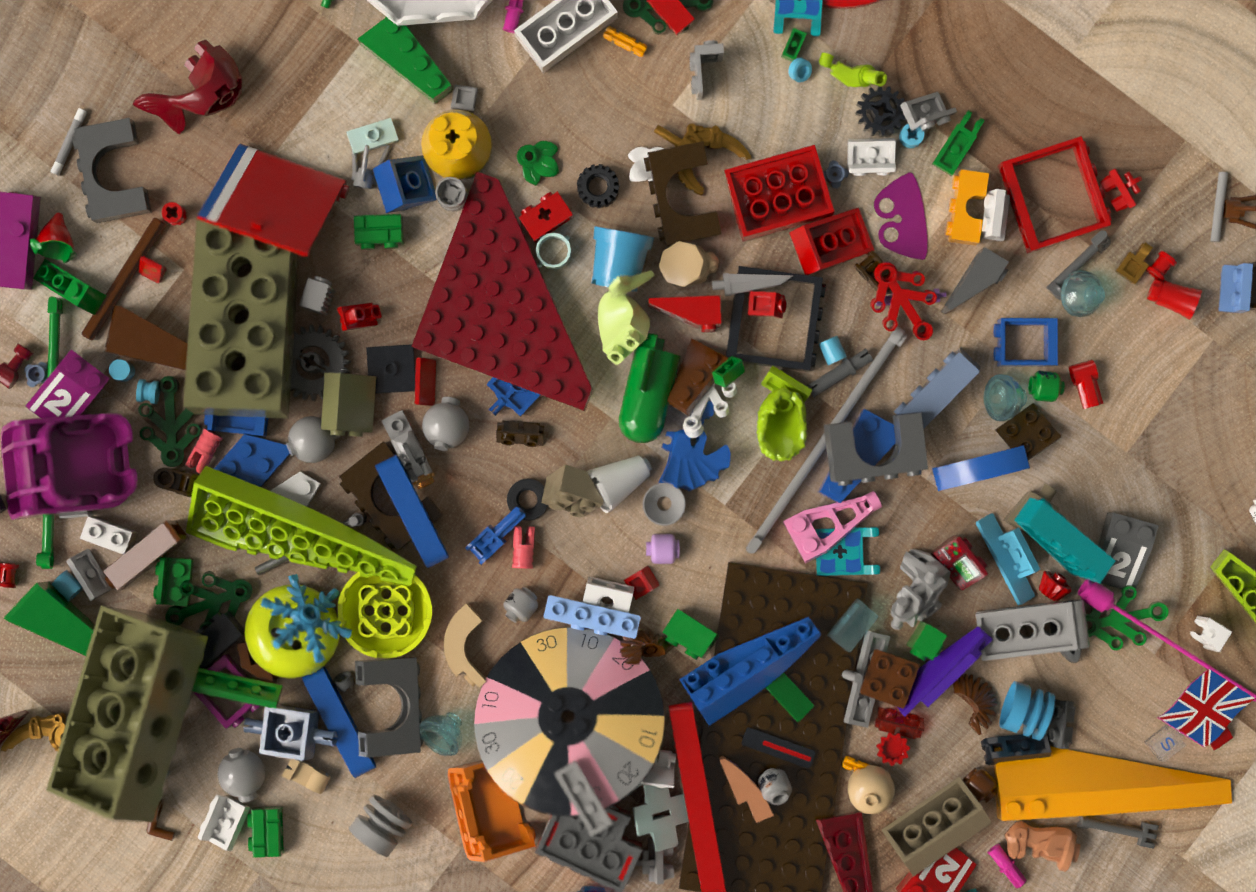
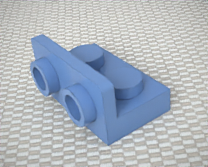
(1235, 288)

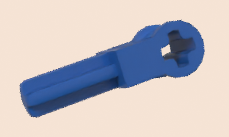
(493, 537)

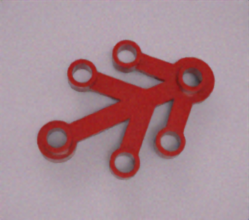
(900, 297)

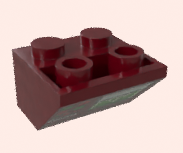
(960, 561)

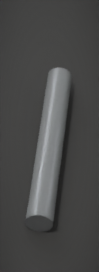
(1219, 207)

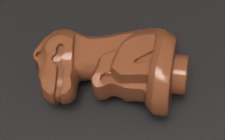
(1051, 843)

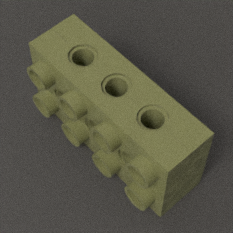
(264, 339)
(126, 715)

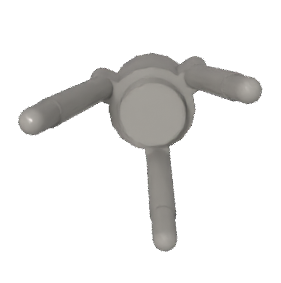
(363, 177)

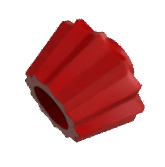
(1054, 585)

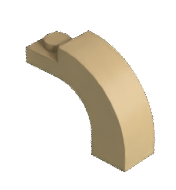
(455, 645)

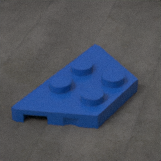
(253, 459)

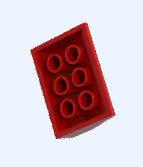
(778, 193)

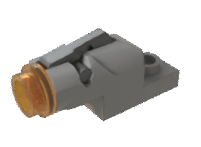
(409, 450)

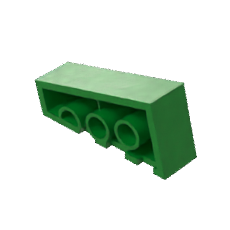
(406, 57)

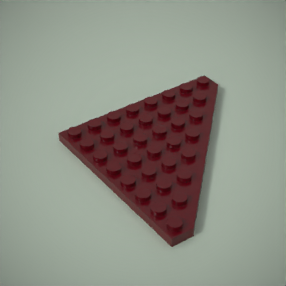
(495, 306)

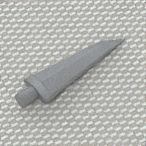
(742, 283)

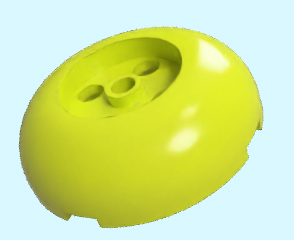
(366, 630)
(285, 661)

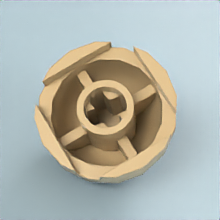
(871, 789)

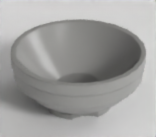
(659, 516)

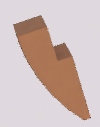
(746, 790)

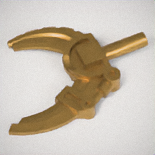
(711, 137)
(37, 728)

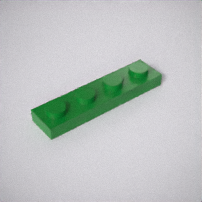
(237, 688)

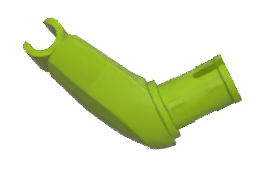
(855, 76)

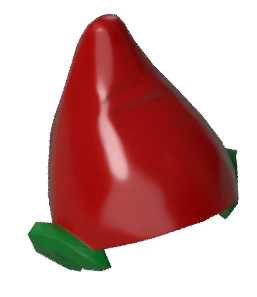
(54, 240)

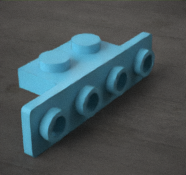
(1011, 557)

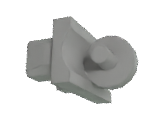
(653, 863)

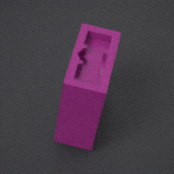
(235, 720)

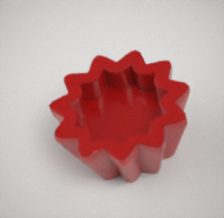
(892, 749)

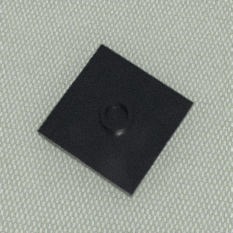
(392, 367)

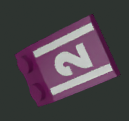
(67, 388)

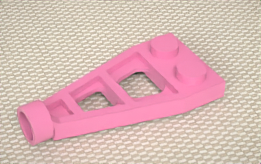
(805, 536)

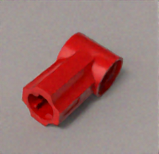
(1085, 377)

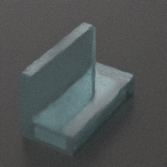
(853, 625)

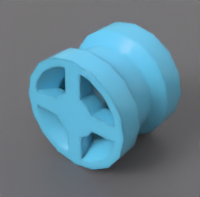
(908, 139)
(148, 391)

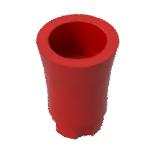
(1174, 297)

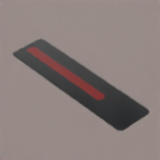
(778, 747)

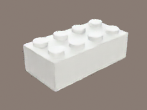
(563, 28)

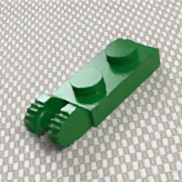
(957, 145)

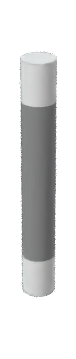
(68, 142)

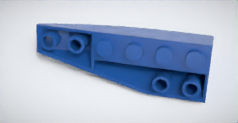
(746, 669)

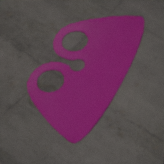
(912, 229)

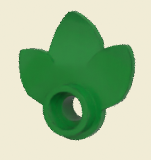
(541, 163)

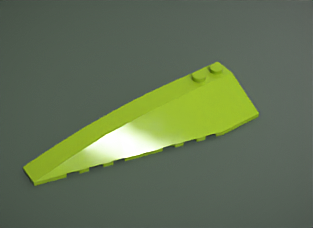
(258, 520)

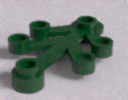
(642, 12)
(170, 426)
(211, 599)

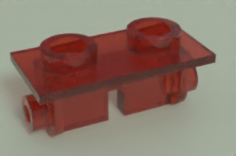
(910, 725)

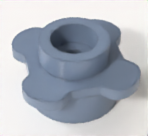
(841, 174)
(31, 370)

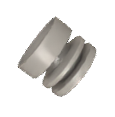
(378, 828)

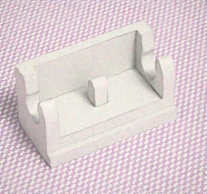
(1213, 635)

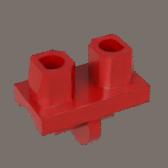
(1115, 180)
(359, 316)

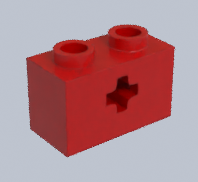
(559, 216)

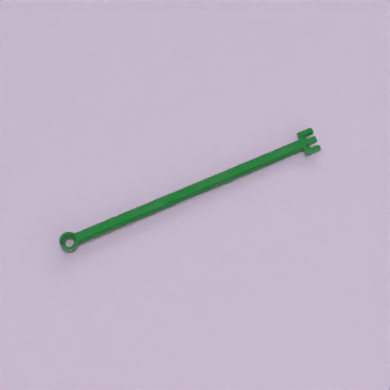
(55, 308)

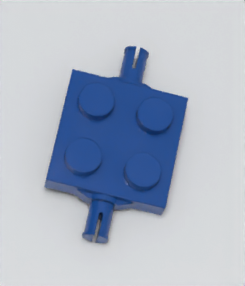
(511, 396)

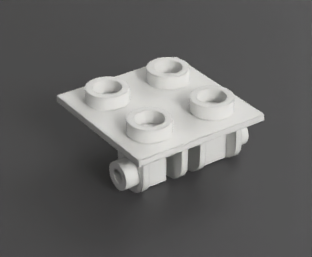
(663, 771)

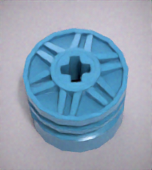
(1032, 712)

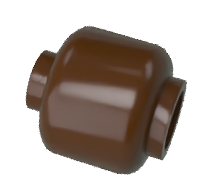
(981, 784)

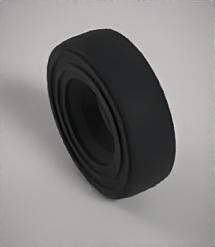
(523, 485)

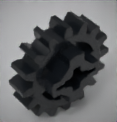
(872, 109)

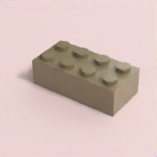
(936, 826)

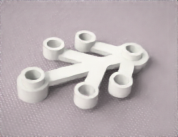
(697, 429)

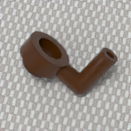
(152, 828)

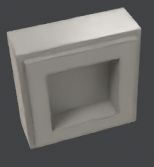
(464, 98)

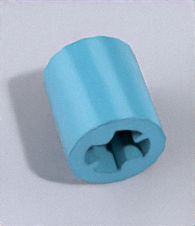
(832, 350)
(121, 370)
(67, 585)

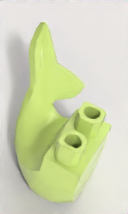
(621, 319)

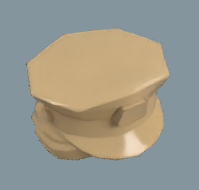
(687, 264)

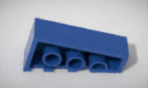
(872, 441)

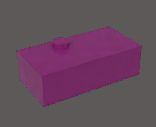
(17, 226)

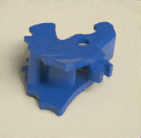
(688, 465)

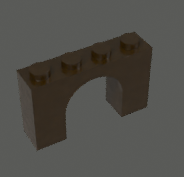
(663, 166)
(360, 482)

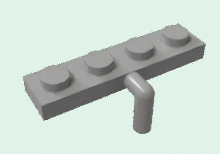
(861, 706)

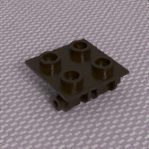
(1028, 429)

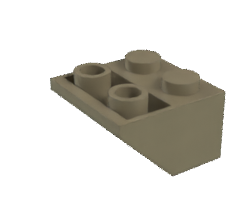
(571, 491)

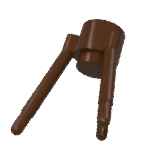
(1234, 209)

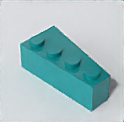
(1064, 541)

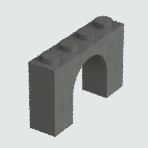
(92, 145)
(907, 457)
(404, 734)

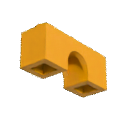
(962, 227)

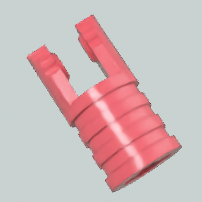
(204, 450)
(523, 553)

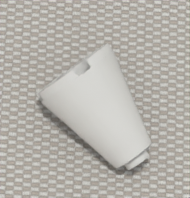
(619, 480)

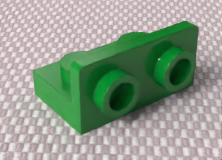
(171, 574)

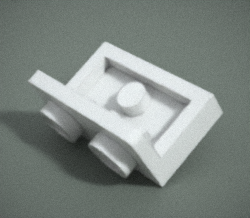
(871, 156)
(995, 215)
(223, 822)

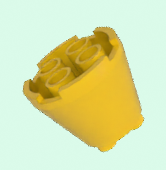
(467, 153)

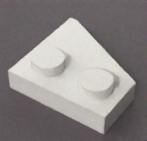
(298, 488)

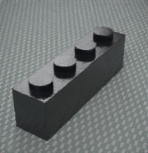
(221, 636)

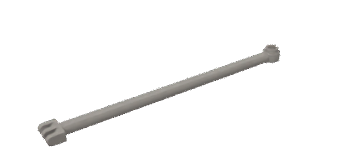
(896, 338)

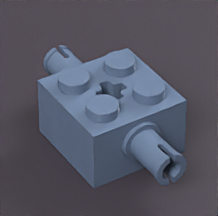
(293, 745)

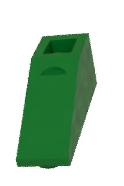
(69, 287)

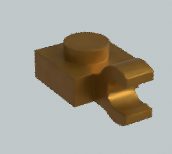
(1133, 265)

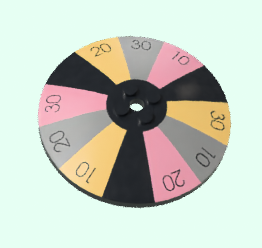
(613, 729)

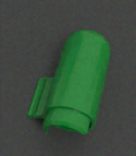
(648, 391)

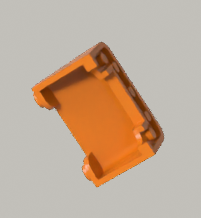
(486, 815)

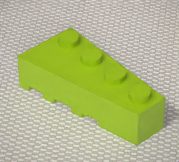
(1238, 579)

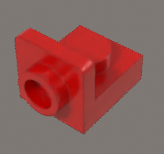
(767, 304)

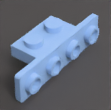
(591, 616)

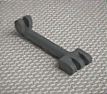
(1099, 243)
(1141, 833)

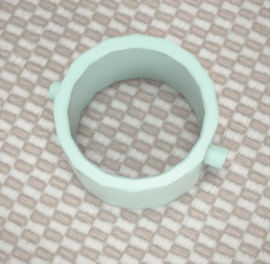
(548, 236)

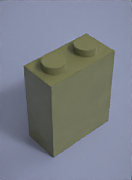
(348, 404)

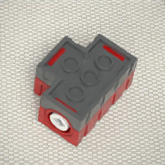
(603, 857)

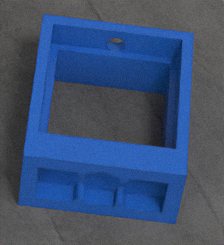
(1050, 342)

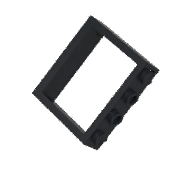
(812, 334)

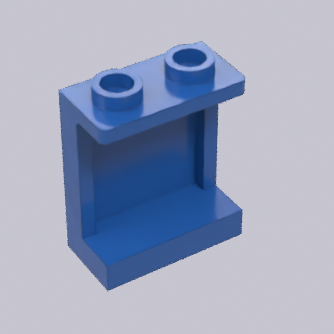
(236, 424)

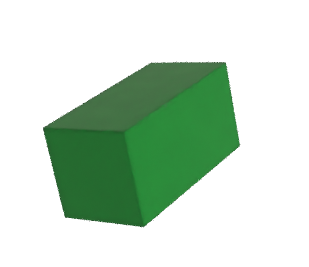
(794, 44)
(728, 371)

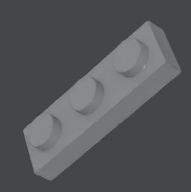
(583, 798)

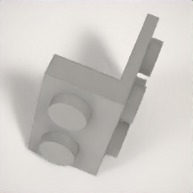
(706, 53)

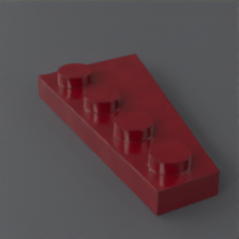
(848, 850)

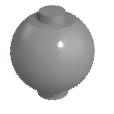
(445, 424)
(309, 441)
(241, 774)

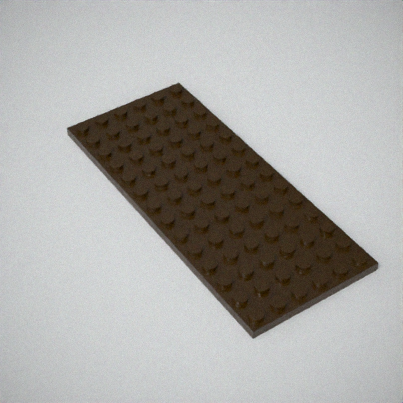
(787, 848)

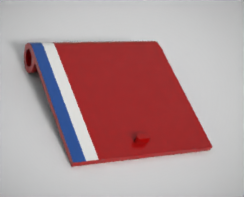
(272, 199)

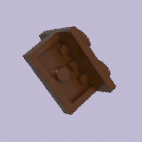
(889, 678)

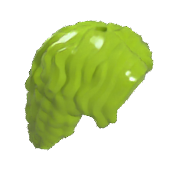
(782, 425)

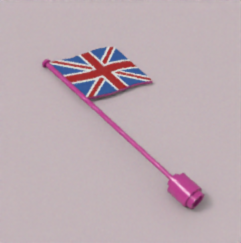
(1206, 703)

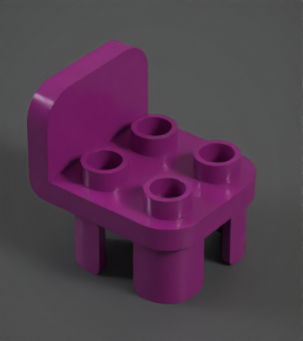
(66, 464)

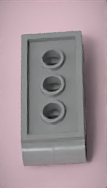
(1067, 615)

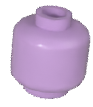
(663, 548)

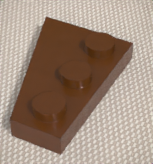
(694, 376)

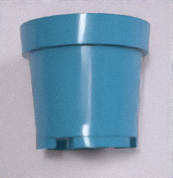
(618, 255)

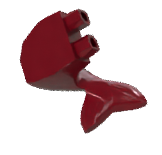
(215, 84)

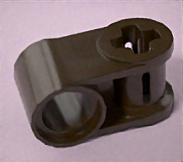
(868, 274)
(179, 481)

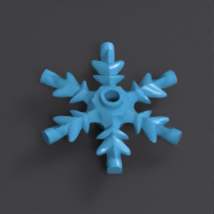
(306, 618)

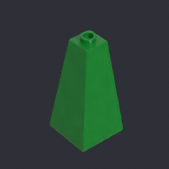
(52, 617)

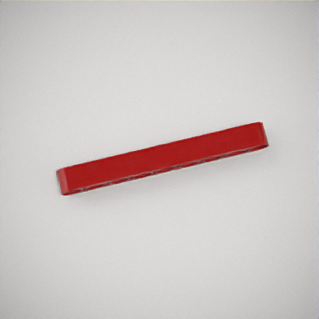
(696, 797)

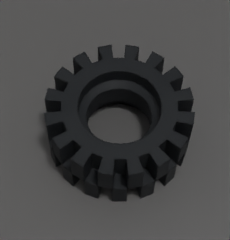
(595, 172)

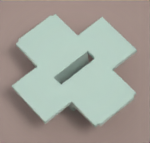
(662, 826)

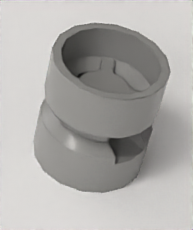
(451, 194)

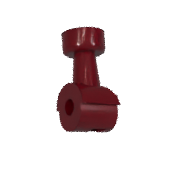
(8, 371)

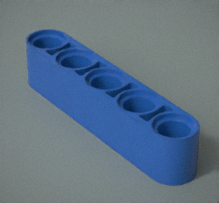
(412, 511)
(338, 719)

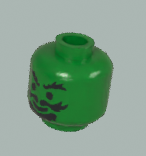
(1046, 386)

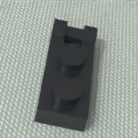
(1014, 748)

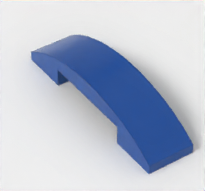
(981, 468)

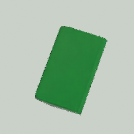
(790, 697)

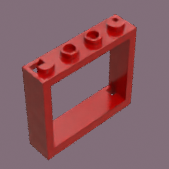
(1088, 172)

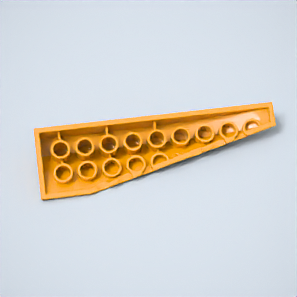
(1092, 784)

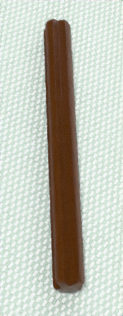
(123, 278)

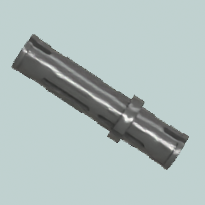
(840, 372)

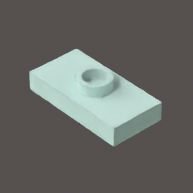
(374, 135)

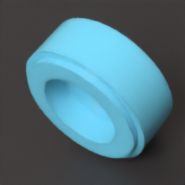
(800, 69)

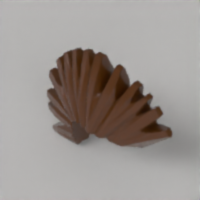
(645, 646)
(978, 699)

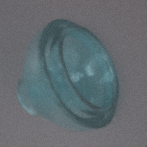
(1082, 293)
(1003, 397)
(442, 733)

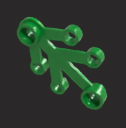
(1117, 620)

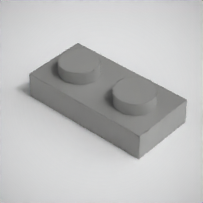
(89, 574)

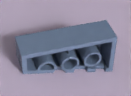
(941, 387)

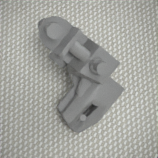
(922, 596)

